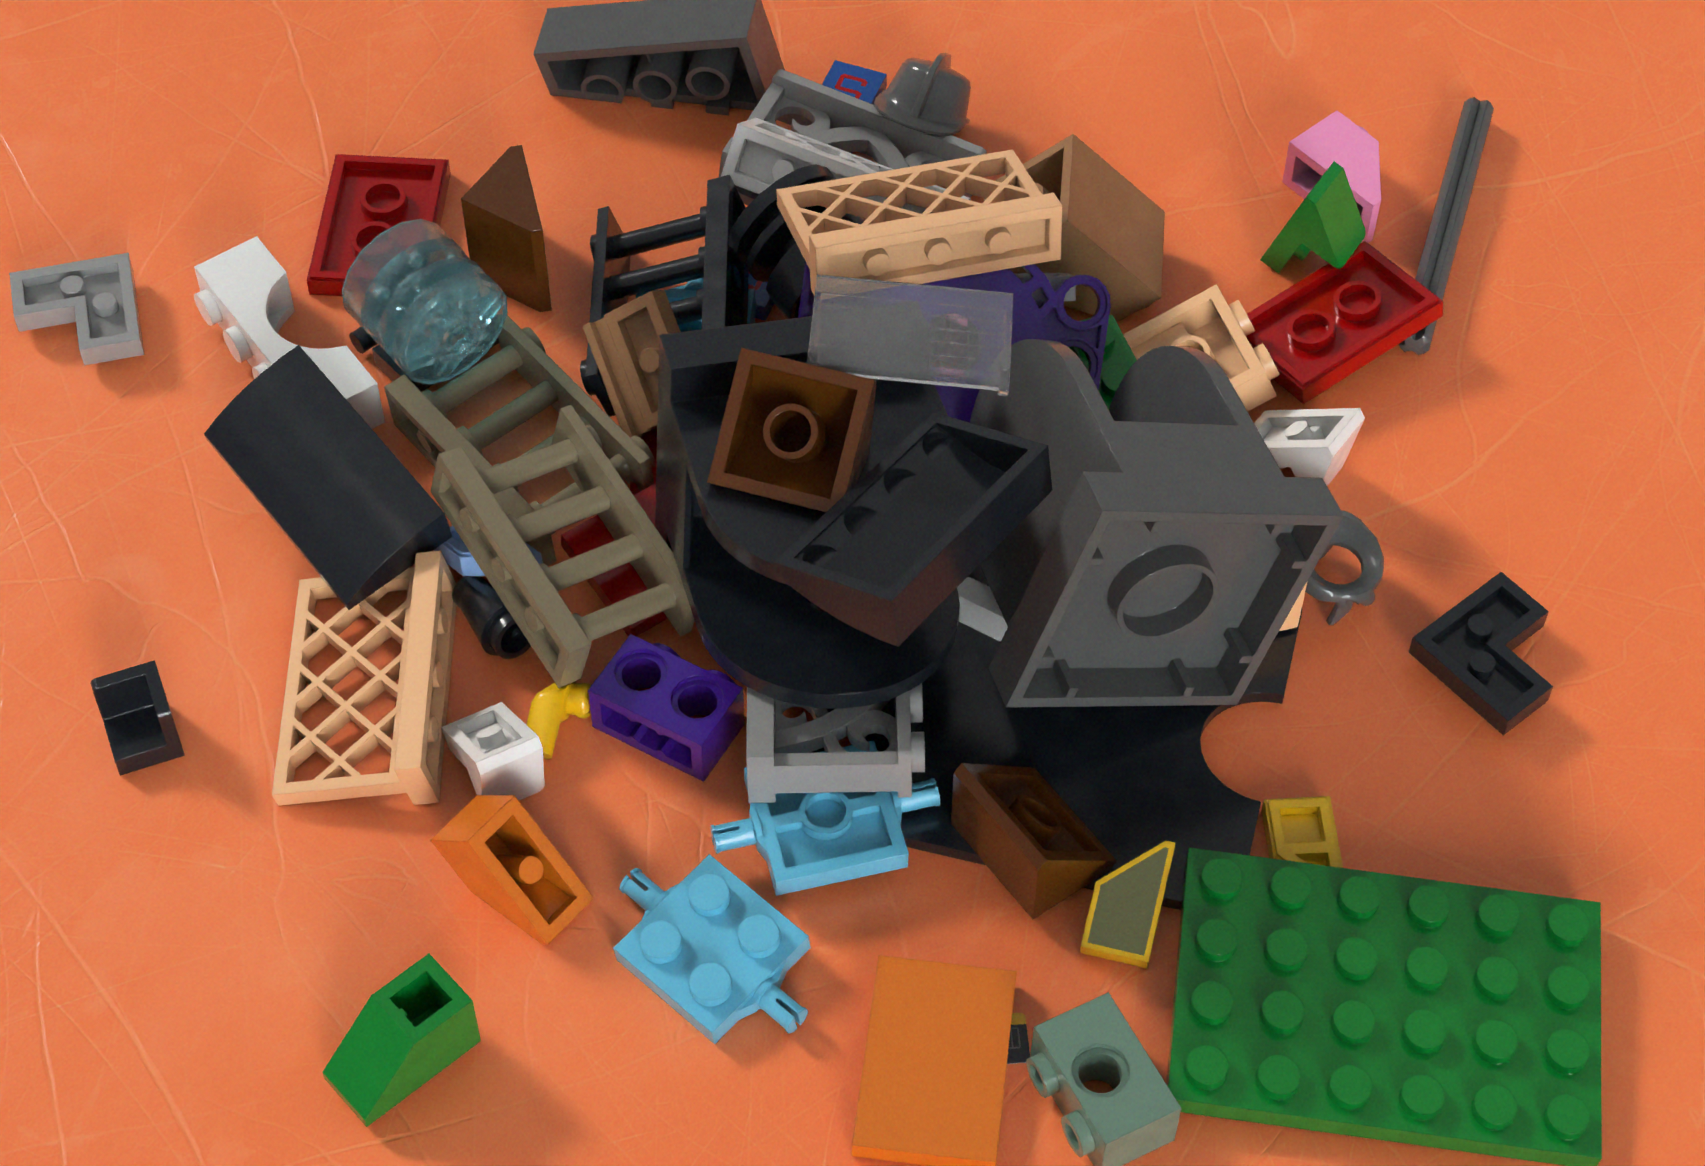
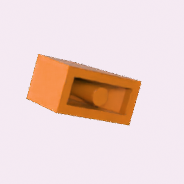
(512, 865)

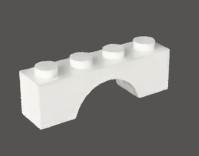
(251, 301)

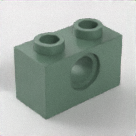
(1101, 1046)

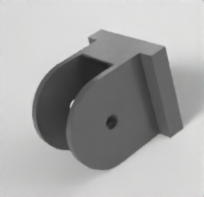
(1162, 539)

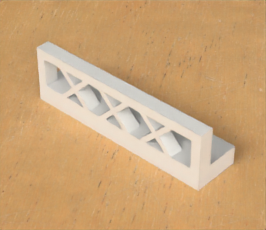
(768, 152)

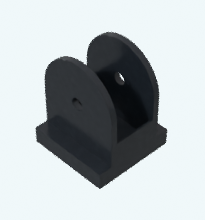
(731, 538)

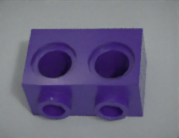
(660, 717)

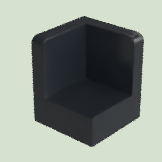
(137, 717)

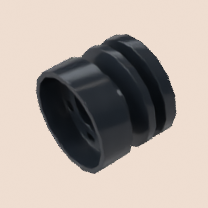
(767, 246)

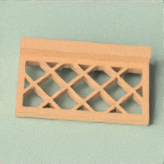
(944, 242)
(420, 691)

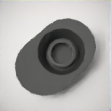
(927, 97)

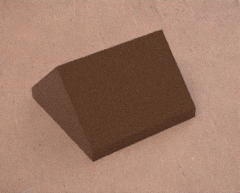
(507, 231)
(793, 431)
(1025, 834)

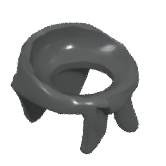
(1360, 541)

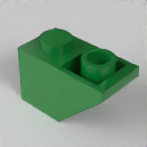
(402, 1040)

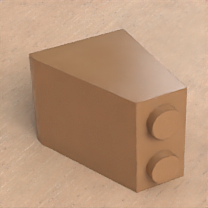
(1106, 228)

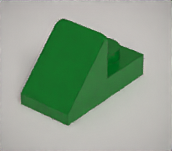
(1323, 223)

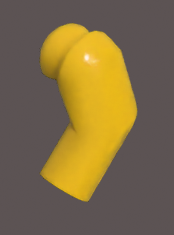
(554, 706)

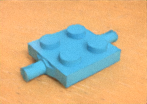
(826, 835)
(712, 949)

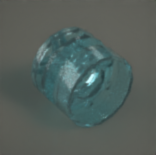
(424, 301)

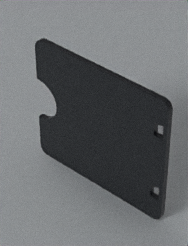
(1120, 768)

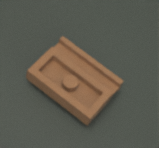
(628, 357)

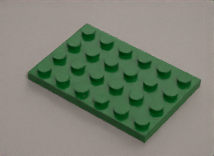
(1388, 1008)

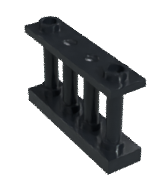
(725, 282)

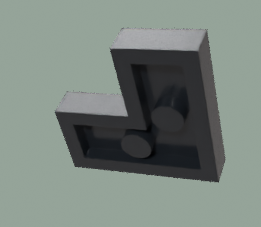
(1474, 654)

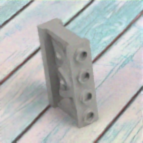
(850, 126)
(781, 747)

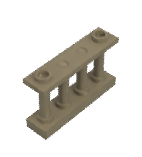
(425, 421)
(532, 588)

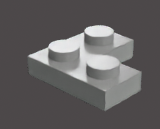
(93, 294)

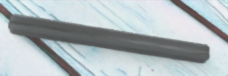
(1451, 209)

